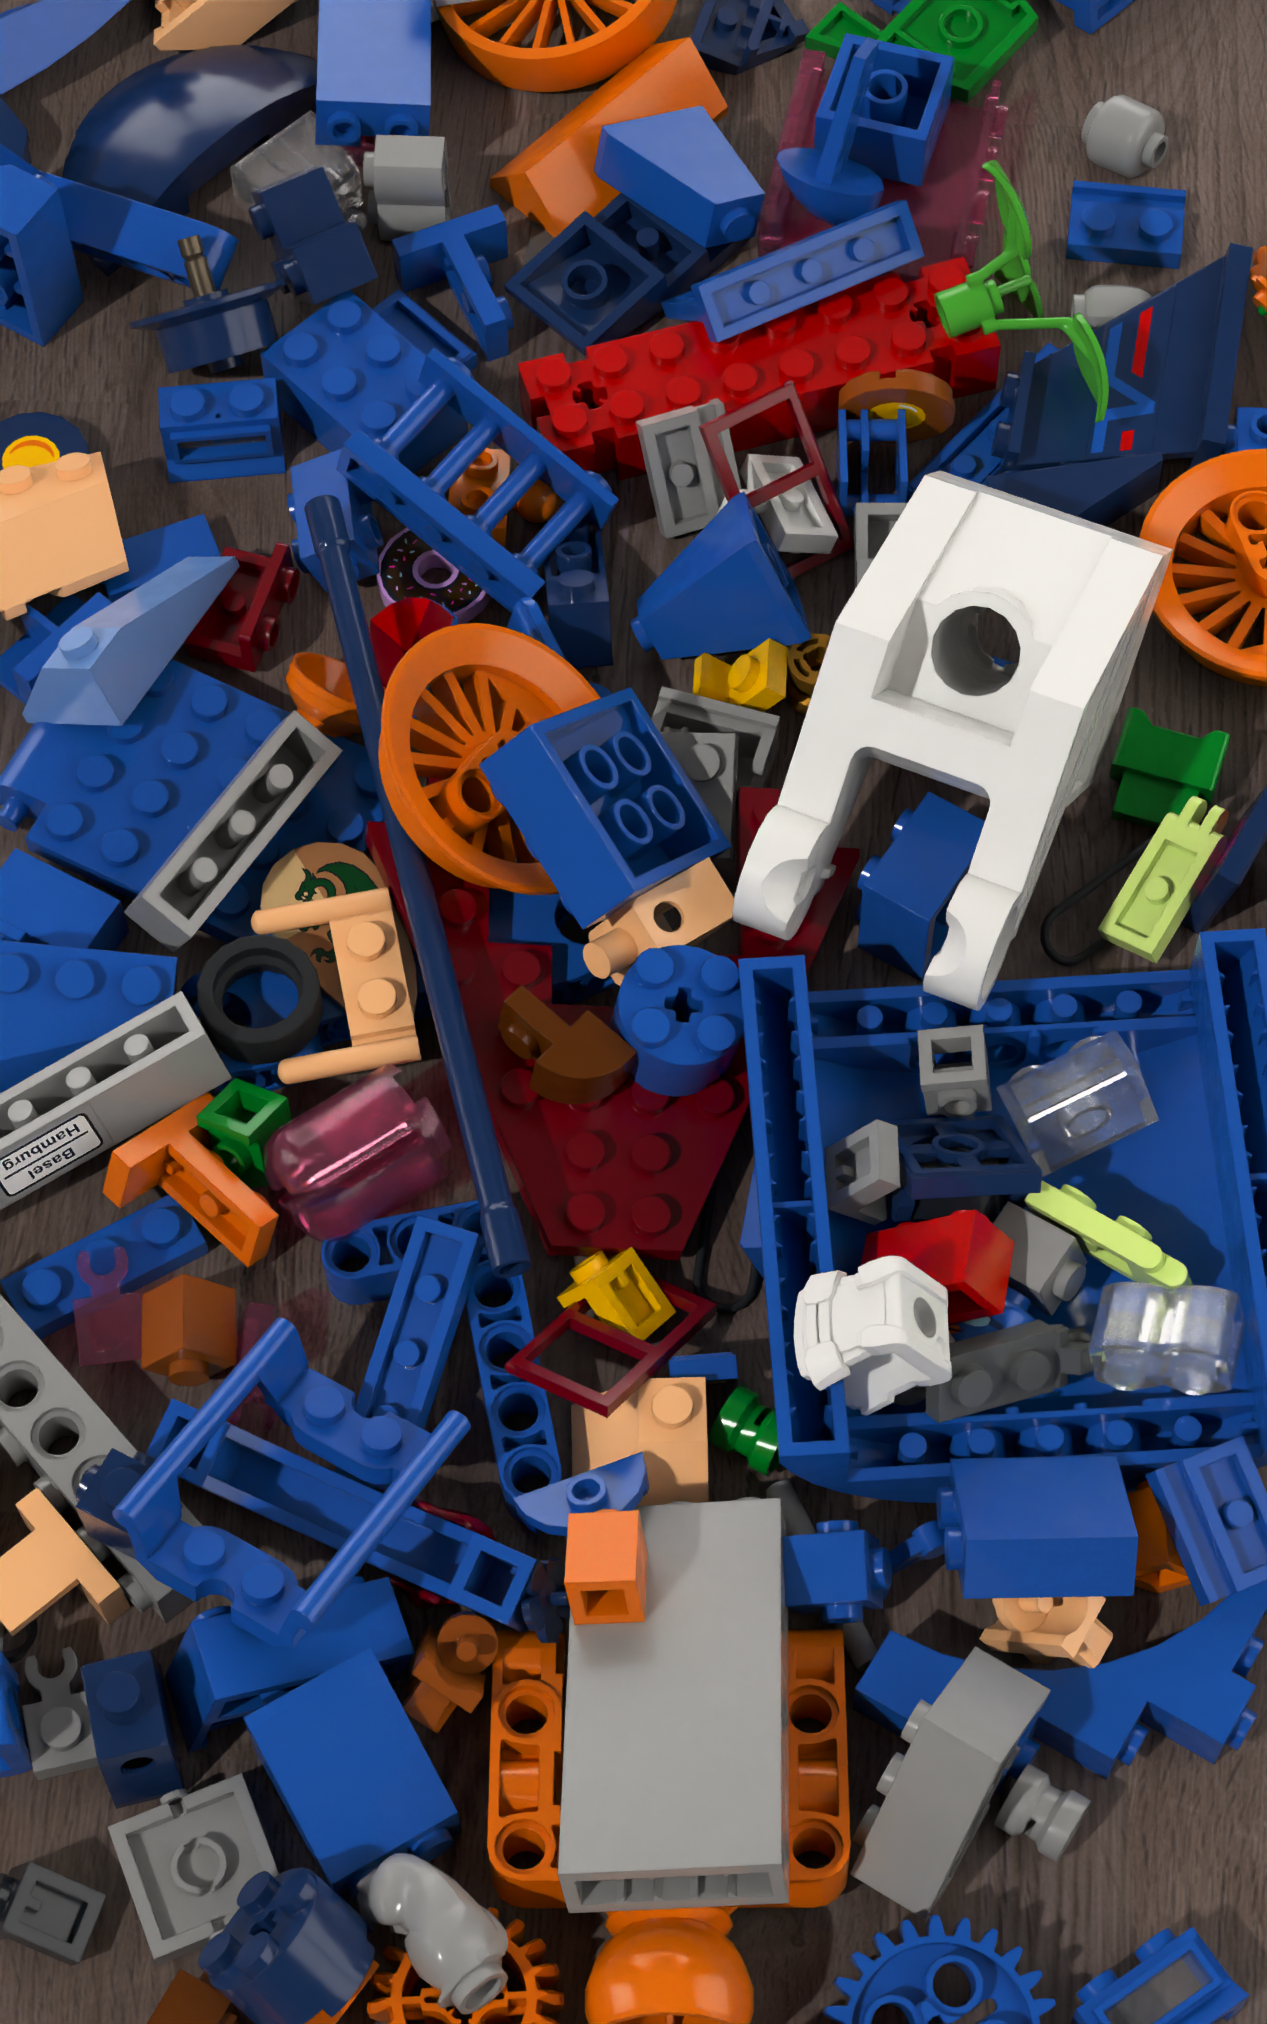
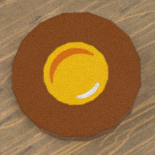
(924, 397)

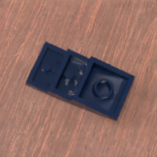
(612, 273)

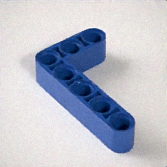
(133, 231)
(491, 1330)

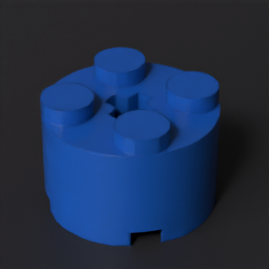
(685, 987)

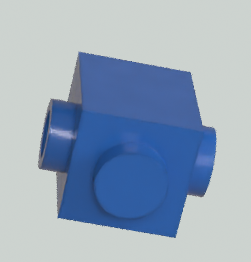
(835, 1572)

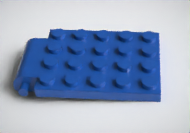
(130, 793)

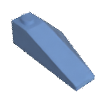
(121, 650)

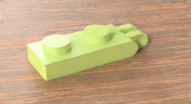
(1166, 880)
(1116, 1243)

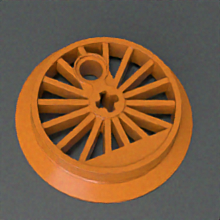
(1227, 574)
(506, 687)

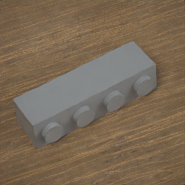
(233, 832)

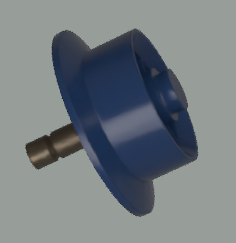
(213, 324)

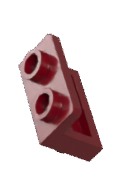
(247, 610)

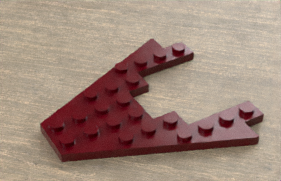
(633, 1161)

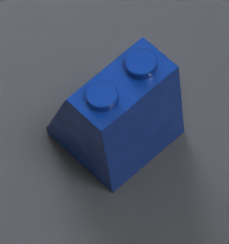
(353, 1772)

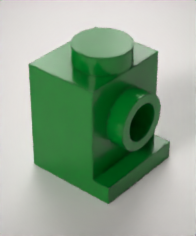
(238, 1135)

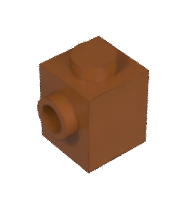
(189, 1330)

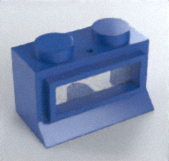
(221, 430)
(1171, 1985)

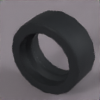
(256, 955)

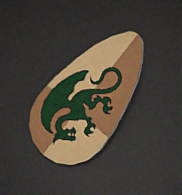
(320, 873)

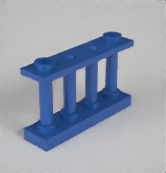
(468, 538)

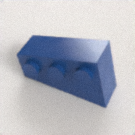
(230, 1673)

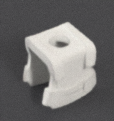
(873, 1330)

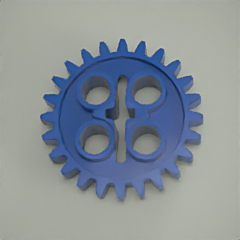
(905, 1976)

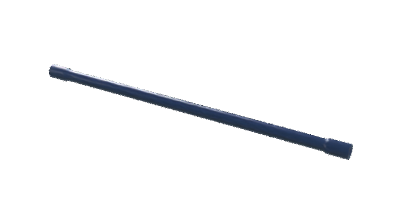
(499, 1216)

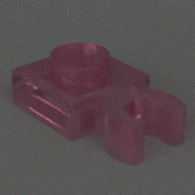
(107, 1322)

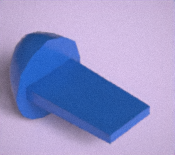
(826, 179)

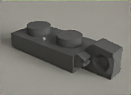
(1008, 1368)

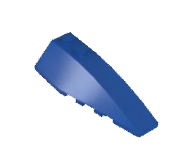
(46, 31)

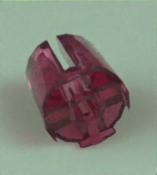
(356, 1156)

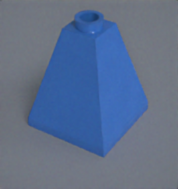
(722, 592)

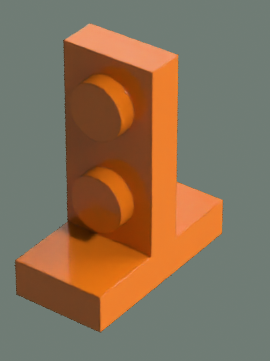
(182, 1163)

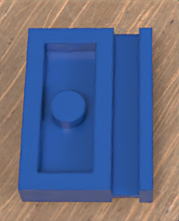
(1126, 224)
(1216, 1518)

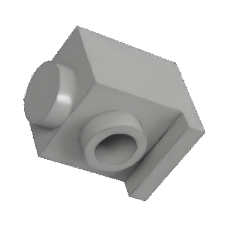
(954, 1087)

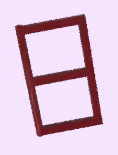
(815, 468)
(650, 1356)

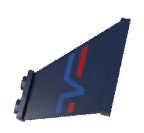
(1167, 379)

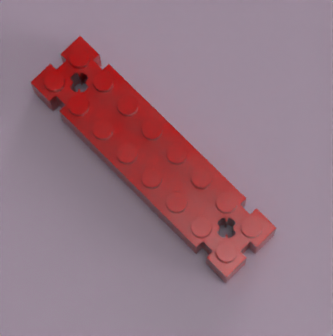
(873, 326)

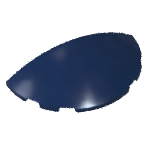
(186, 122)

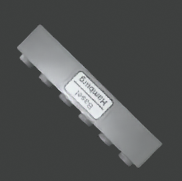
(103, 1095)

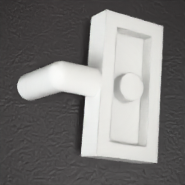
(794, 518)

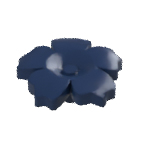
(546, 1600)

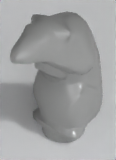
(448, 1934)

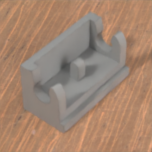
(756, 729)

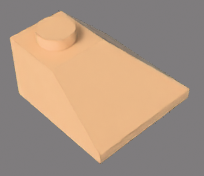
(662, 1420)

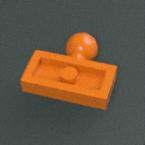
(482, 481)

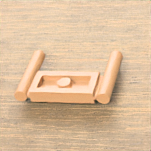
(369, 977)

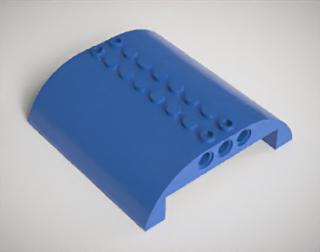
(1191, 1179)

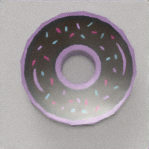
(400, 574)

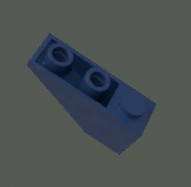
(1089, 490)
(579, 597)

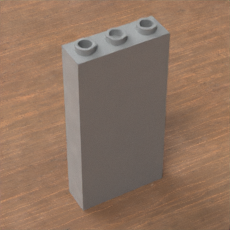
(683, 1723)

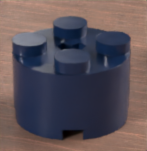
(289, 1949)

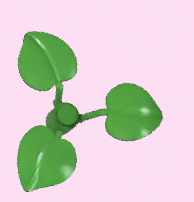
(978, 302)

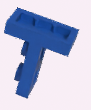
(461, 255)

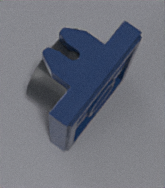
(960, 1167)

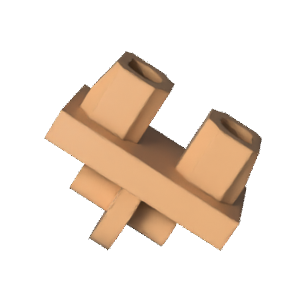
(1050, 1629)

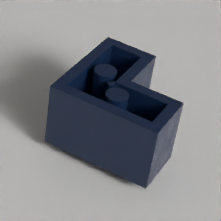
(310, 237)

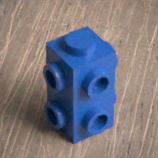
(321, 478)

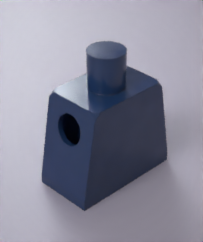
(130, 1722)

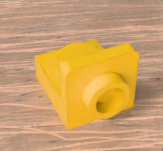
(752, 681)
(619, 1293)

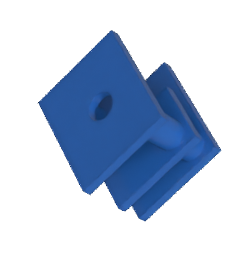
(863, 431)

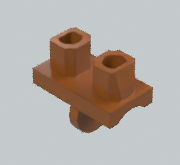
(450, 1668)

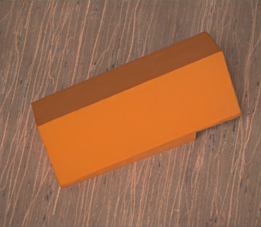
(556, 173)

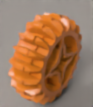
(522, 1960)

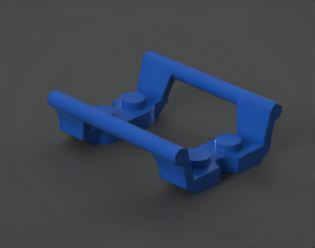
(322, 1421)

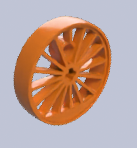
(556, 67)

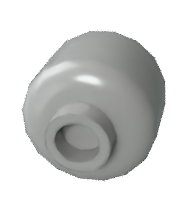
(1124, 136)

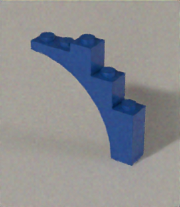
(1094, 1714)

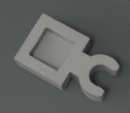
(59, 1724)

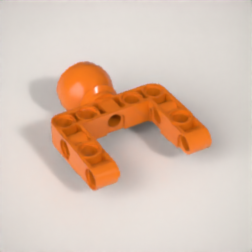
(675, 1960)

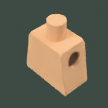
(640, 924)

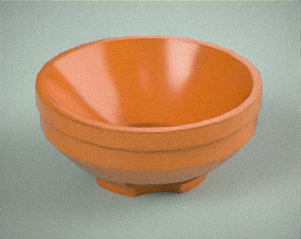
(323, 694)

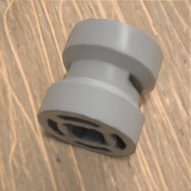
(1042, 1812)

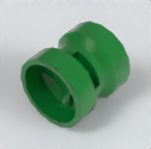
(749, 1429)

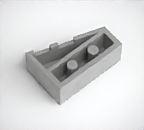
(944, 1781)

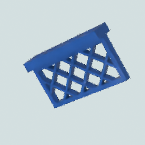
(800, 273)

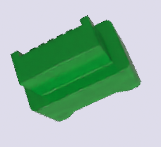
(1163, 769)

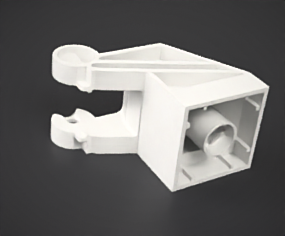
(923, 695)

